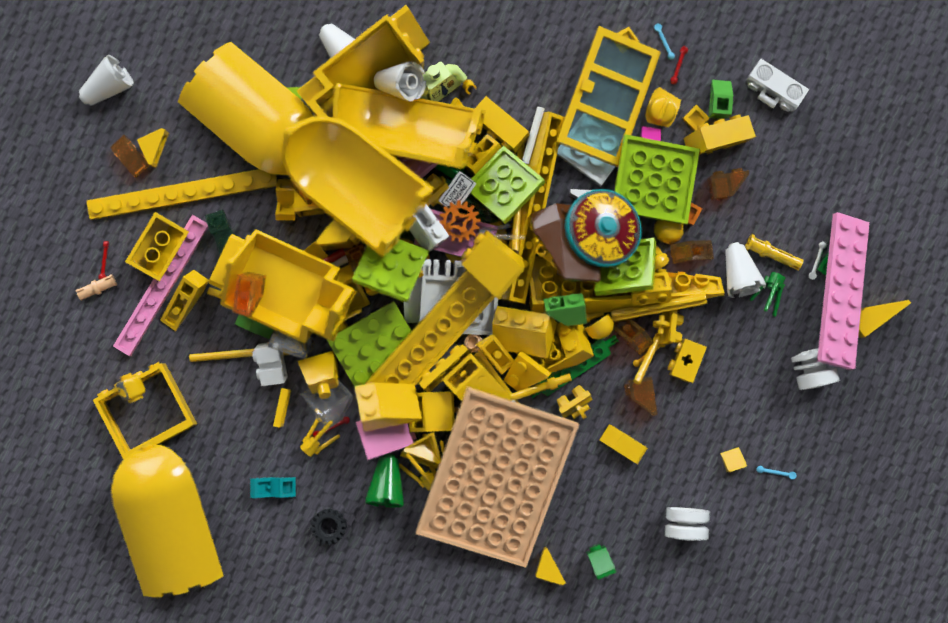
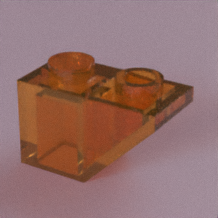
(725, 185)

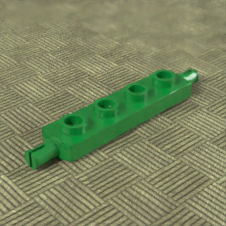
(600, 350)

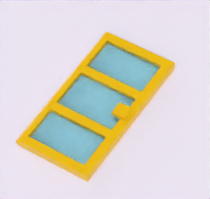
(608, 96)

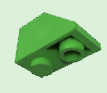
(721, 99)
(567, 309)

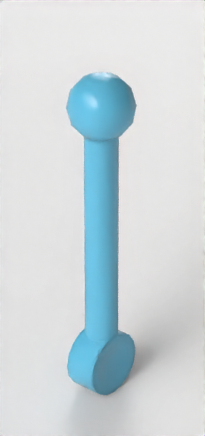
(658, 27)
(792, 475)

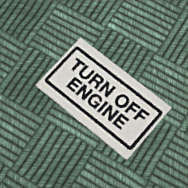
(458, 190)

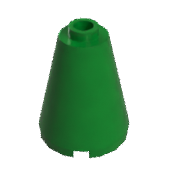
(386, 484)

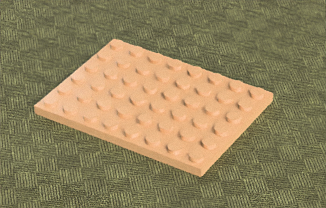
(496, 477)

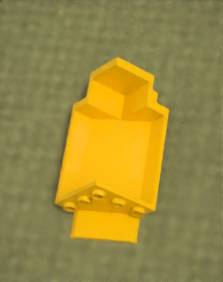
(382, 46)
(298, 289)

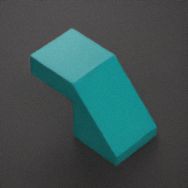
(273, 487)

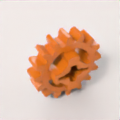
(455, 212)

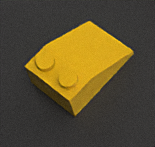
(387, 405)

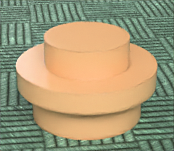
(470, 342)

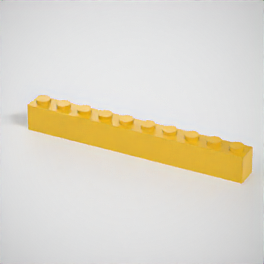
(543, 163)

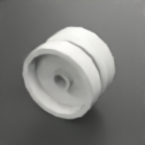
(687, 523)

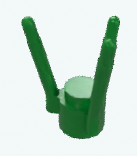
(775, 284)

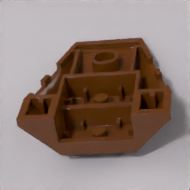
(550, 227)

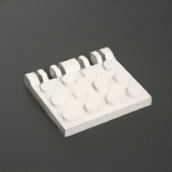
(435, 286)

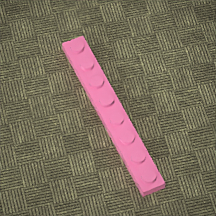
(159, 290)

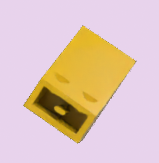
(568, 348)
(473, 375)

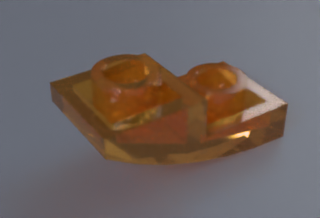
(129, 156)

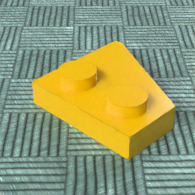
(525, 372)

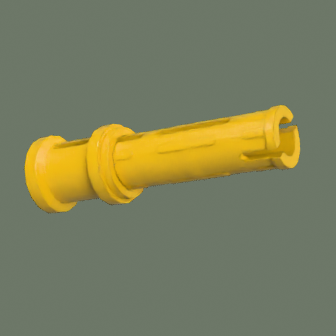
(765, 249)

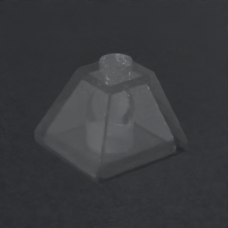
(290, 345)
(329, 409)

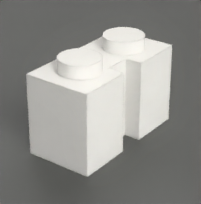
(271, 365)

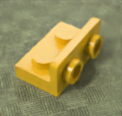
(660, 293)

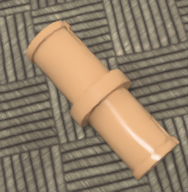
(96, 287)

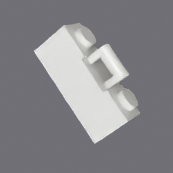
(778, 85)
(428, 230)

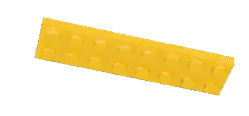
(435, 332)

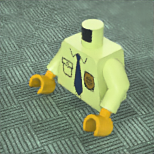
(442, 80)

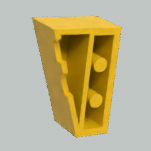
(721, 134)

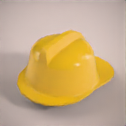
(662, 108)

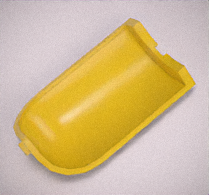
(244, 106)
(410, 128)
(353, 180)
(163, 522)

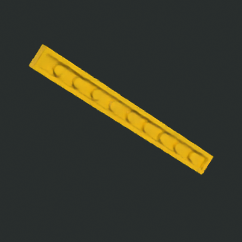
(180, 193)

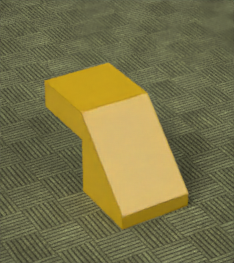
(285, 200)
(623, 444)

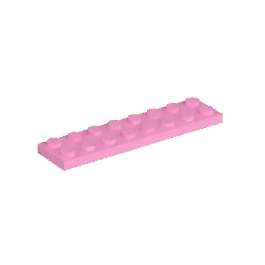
(843, 291)

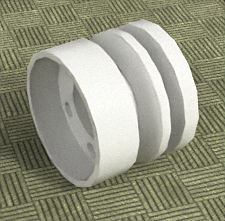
(815, 372)

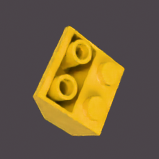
(436, 412)

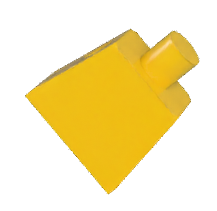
(320, 373)

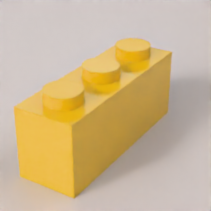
(503, 126)

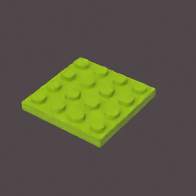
(657, 178)
(369, 342)

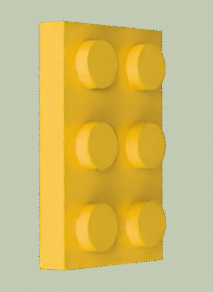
(443, 367)

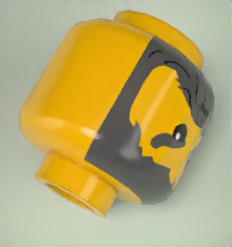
(130, 388)

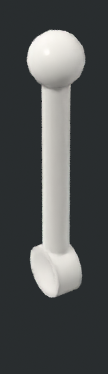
(812, 275)

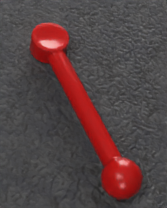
(683, 51)
(105, 246)
(346, 420)

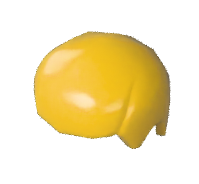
(668, 231)
(601, 328)

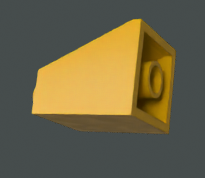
(492, 263)

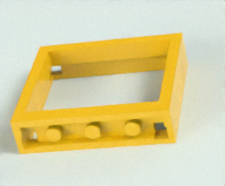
(113, 428)

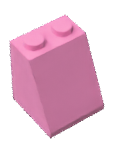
(385, 439)

